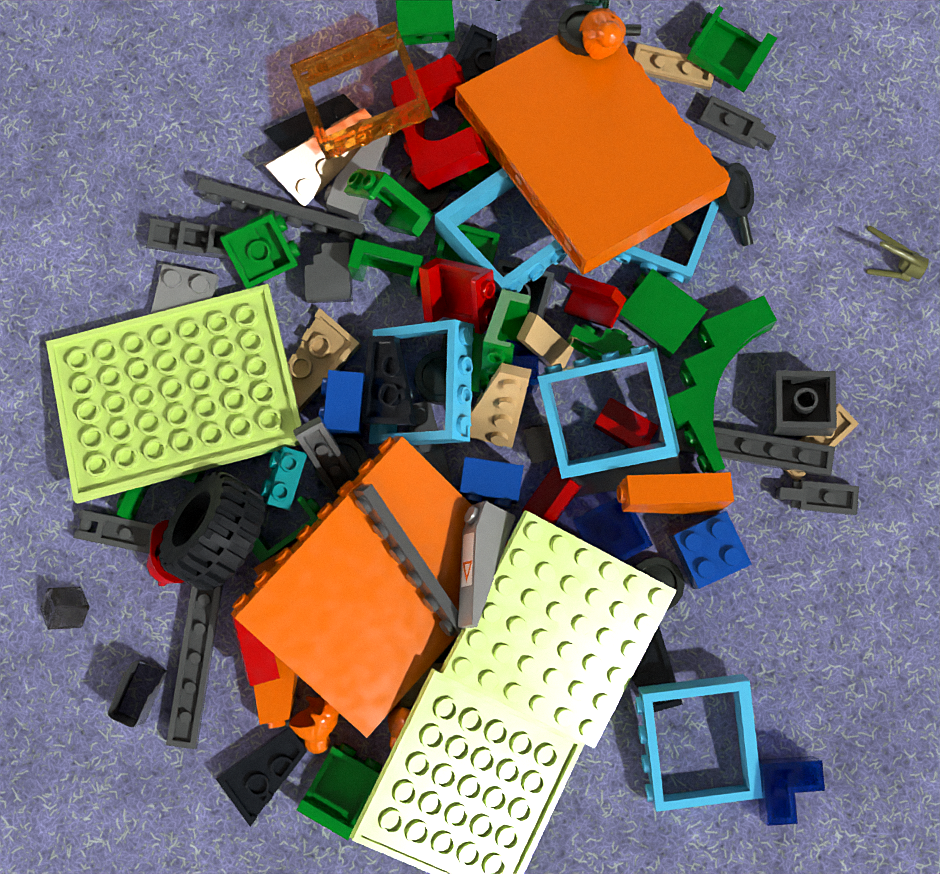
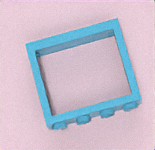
(469, 204)
(673, 270)
(457, 383)
(620, 458)
(741, 689)

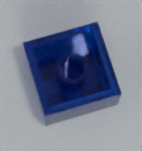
(613, 530)

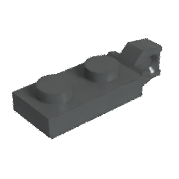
(735, 124)
(821, 497)

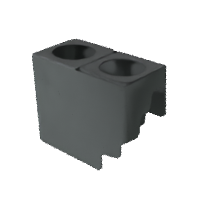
(329, 275)
(121, 691)

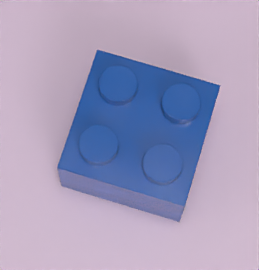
(343, 403)
(491, 482)
(710, 550)

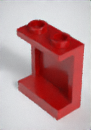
(457, 292)

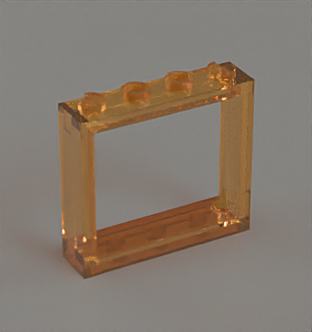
(344, 58)

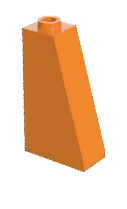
(676, 493)
(276, 697)

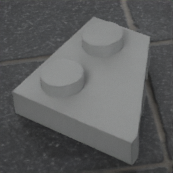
(182, 287)

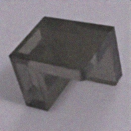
(540, 442)
(64, 608)

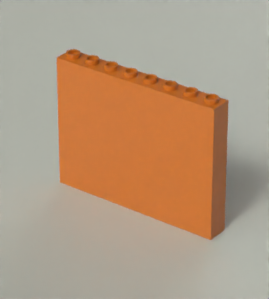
(591, 147)
(343, 604)

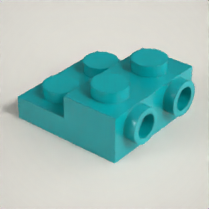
(284, 478)

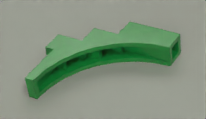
(724, 338)

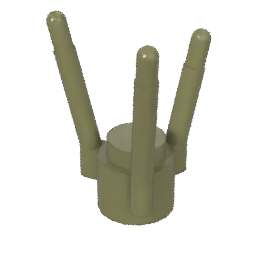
(910, 263)

